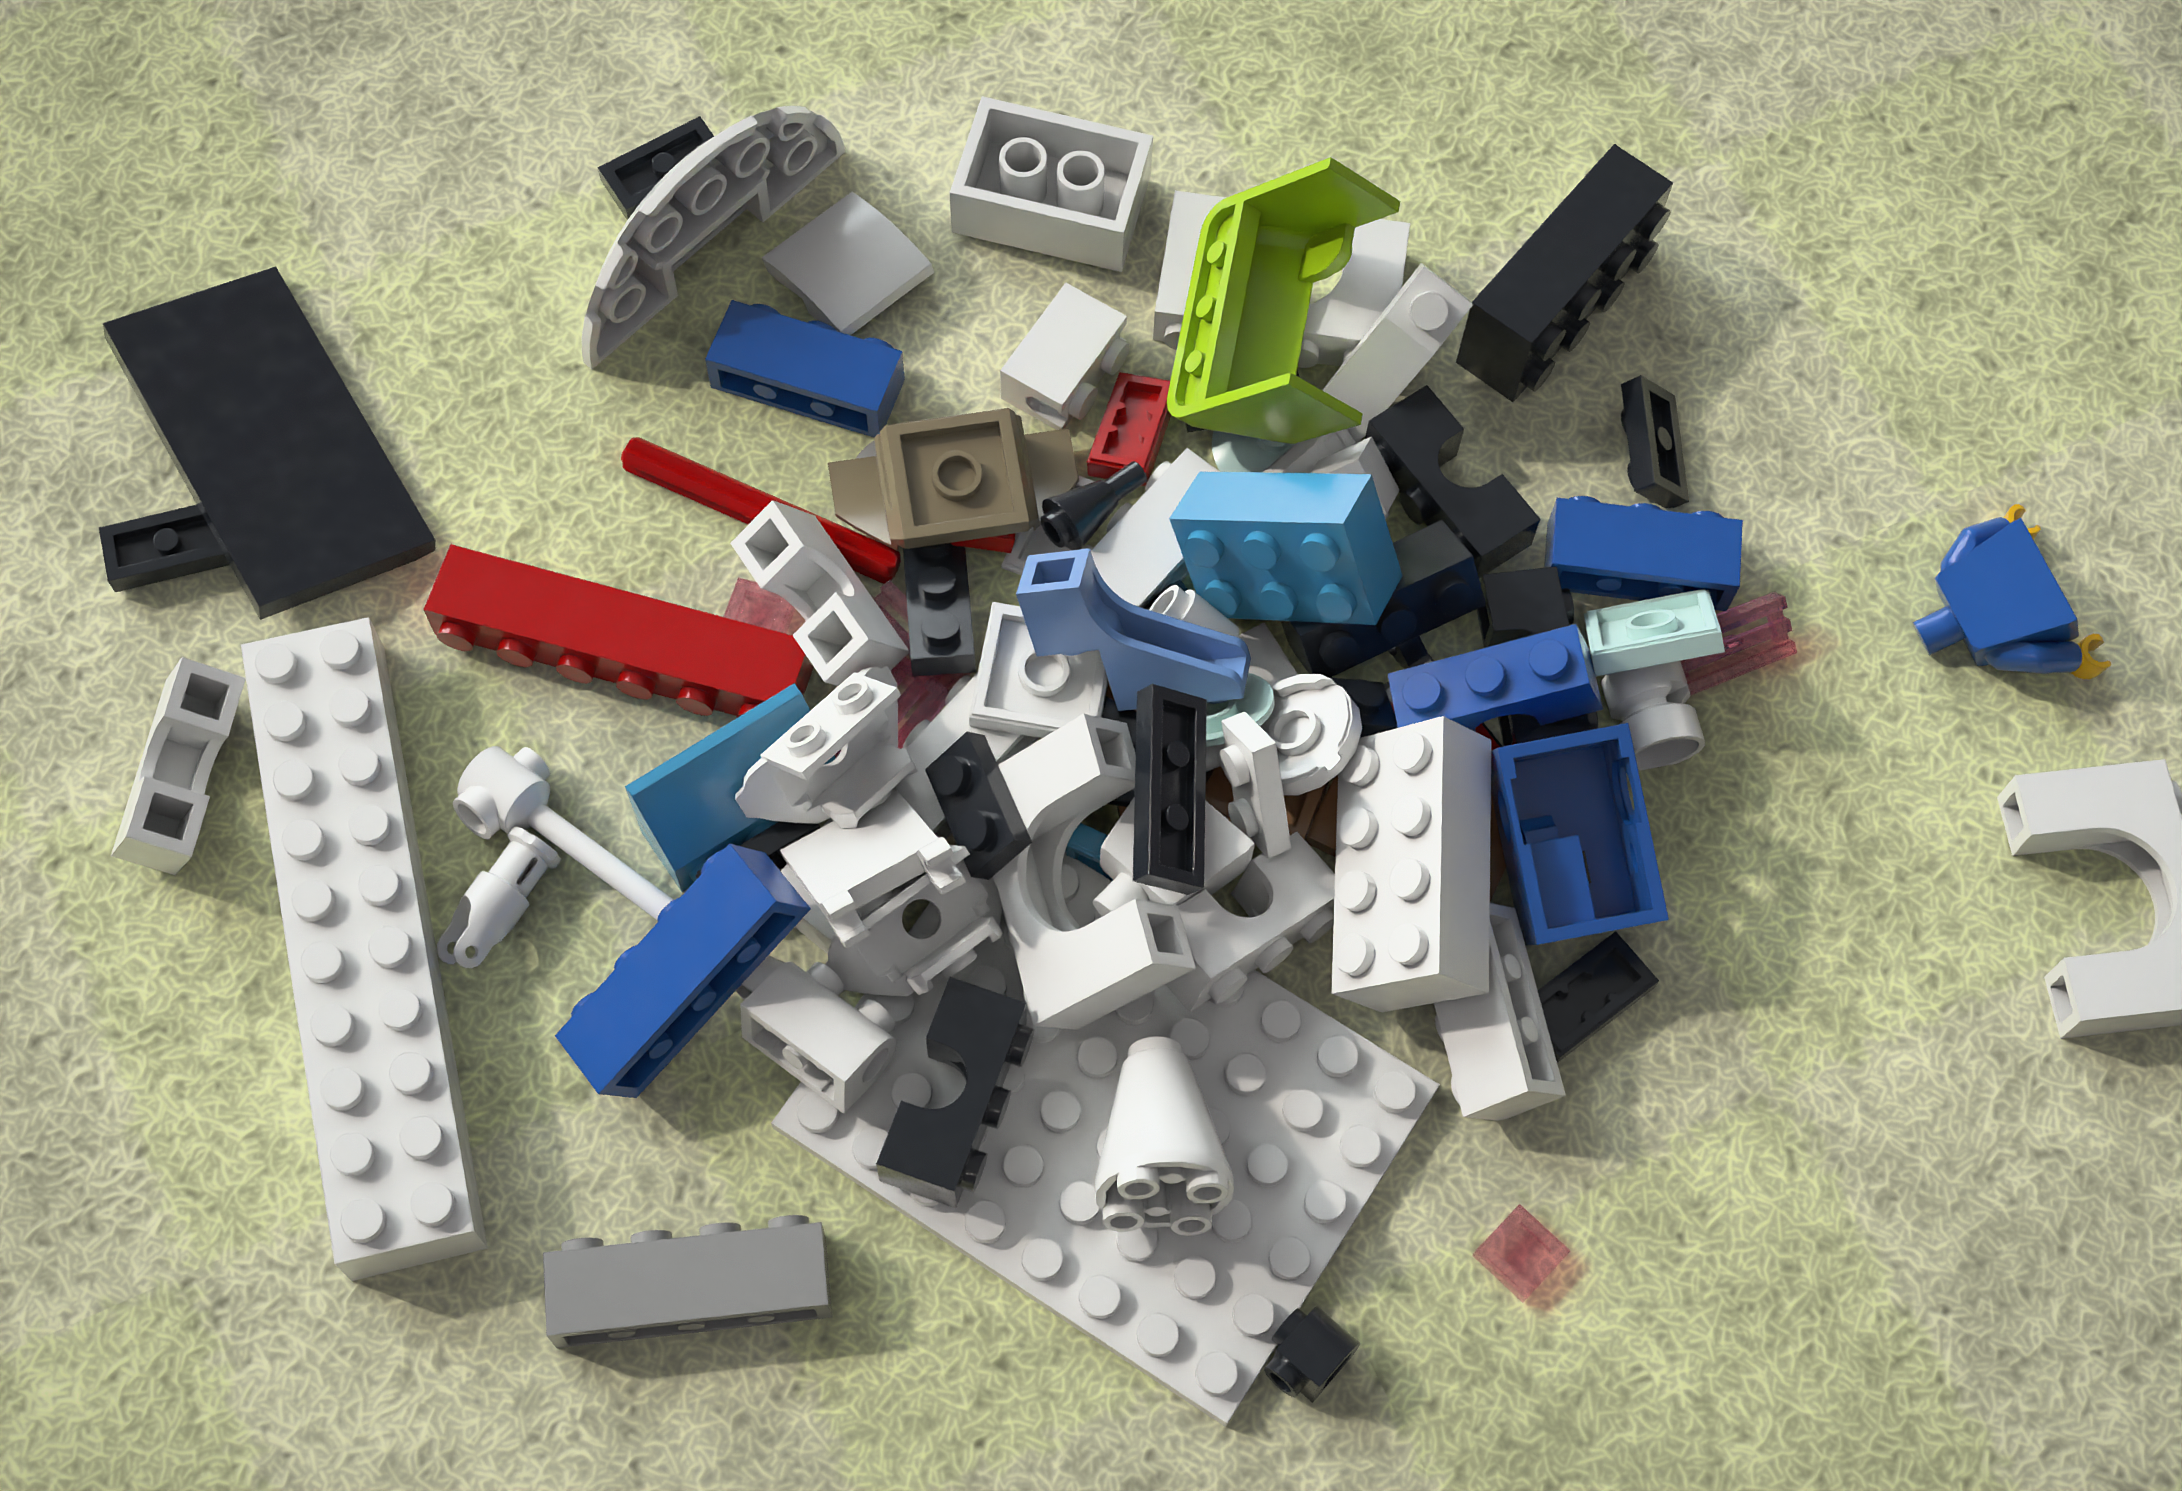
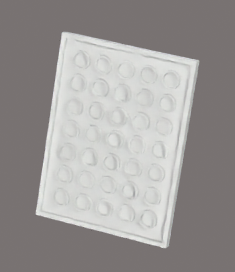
(1297, 1106)

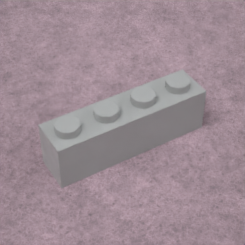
(686, 1282)

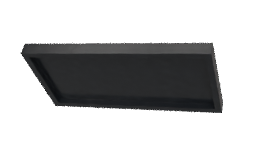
(269, 441)

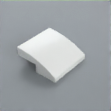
(848, 264)

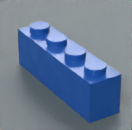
(681, 971)

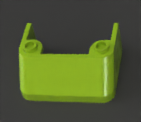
(1253, 304)

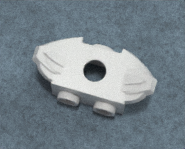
(792, 774)
(899, 964)

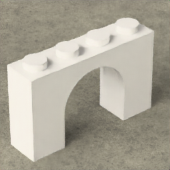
(1332, 323)
(2138, 819)
(1064, 968)

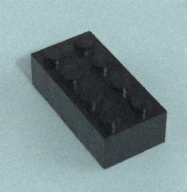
(1565, 274)

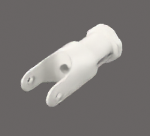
(496, 899)

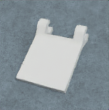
(862, 863)

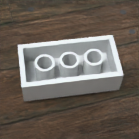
(1413, 867)

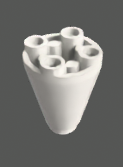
(1161, 1147)

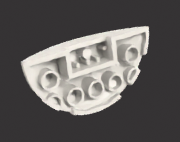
(744, 167)

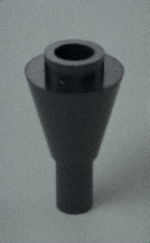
(1078, 513)

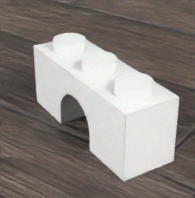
(800, 562)
(175, 767)
(1284, 901)

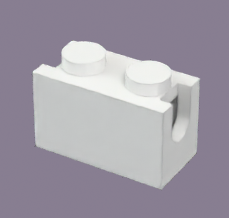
(1065, 358)

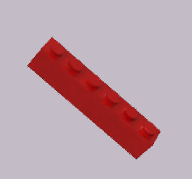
(610, 635)

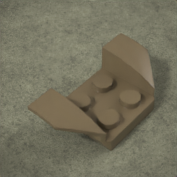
(953, 479)

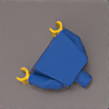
(2006, 604)

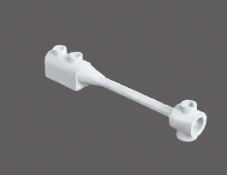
(784, 1011)

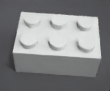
(1051, 183)

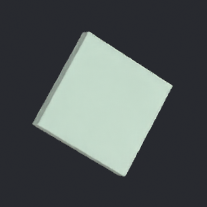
(1653, 632)

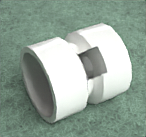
(1655, 707)

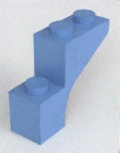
(1076, 612)

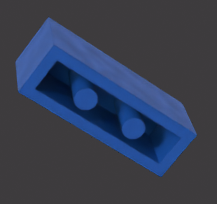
(805, 368)
(1643, 550)

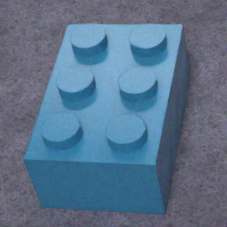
(1288, 546)

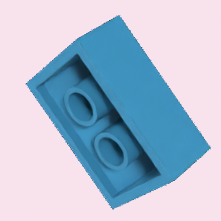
(690, 801)

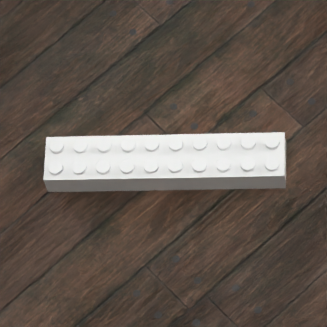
(361, 953)

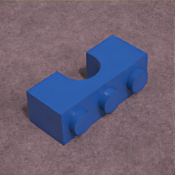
(1532, 676)

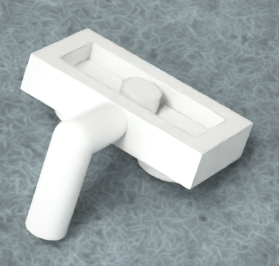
(1254, 772)

